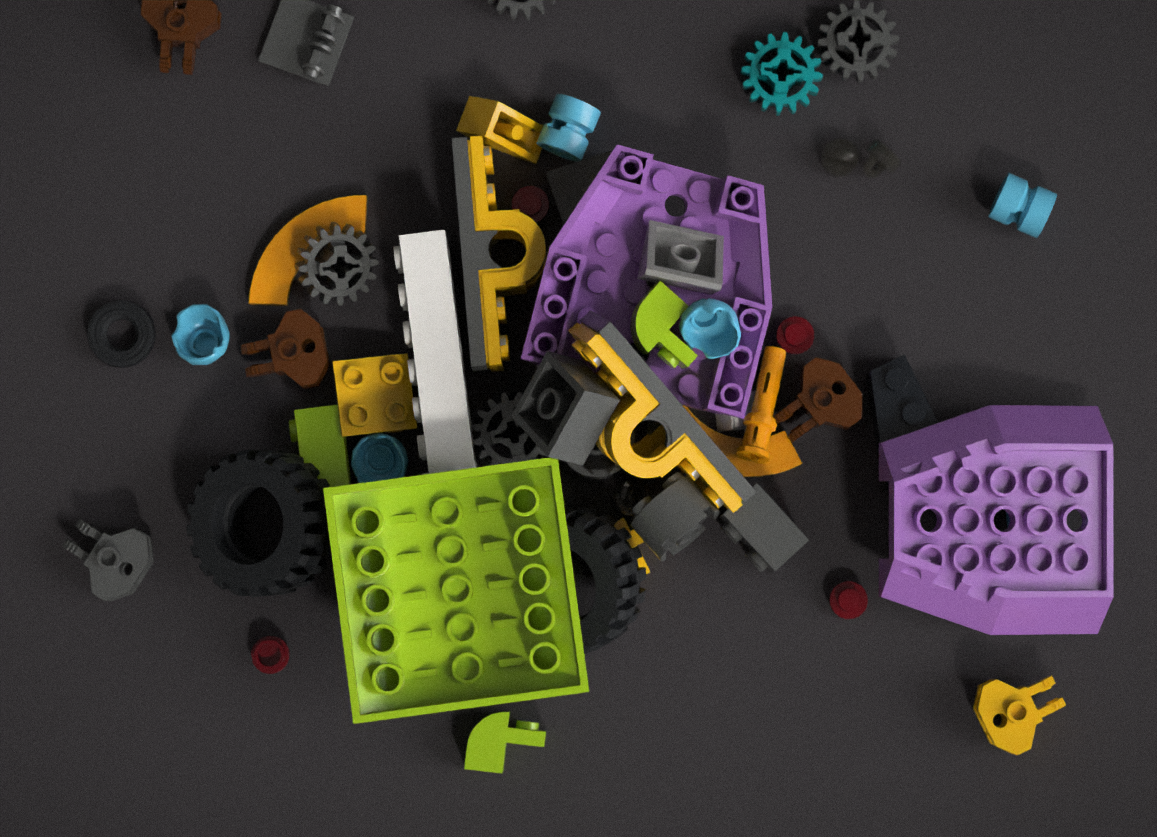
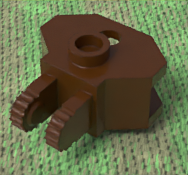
(181, 27)
(289, 352)
(821, 402)

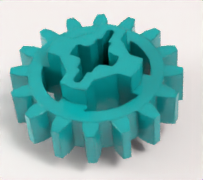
(796, 73)

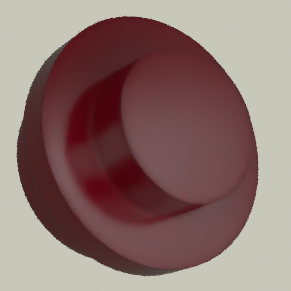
(531, 202)
(795, 335)
(848, 600)
(270, 654)

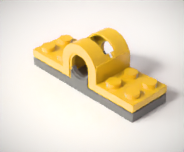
(480, 231)
(672, 432)

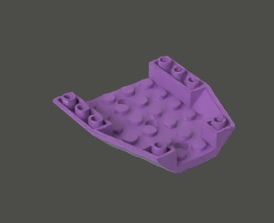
(599, 258)
(1038, 470)

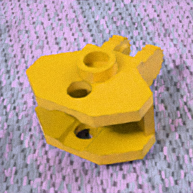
(1016, 710)

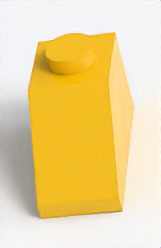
(501, 128)

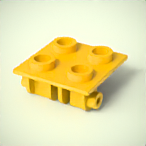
(374, 395)

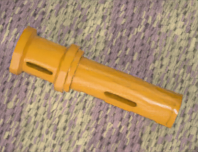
(760, 420)

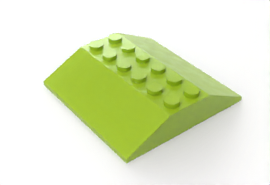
(455, 590)

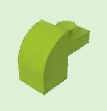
(651, 326)
(489, 739)

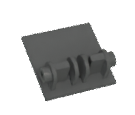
(306, 39)

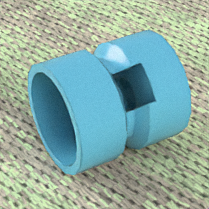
(568, 127)
(1022, 205)

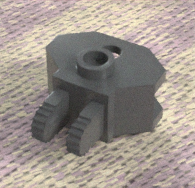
(110, 558)

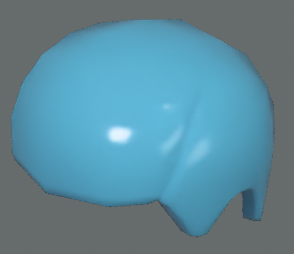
(710, 327)
(200, 334)
(379, 458)

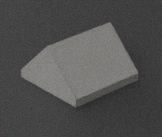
(682, 258)

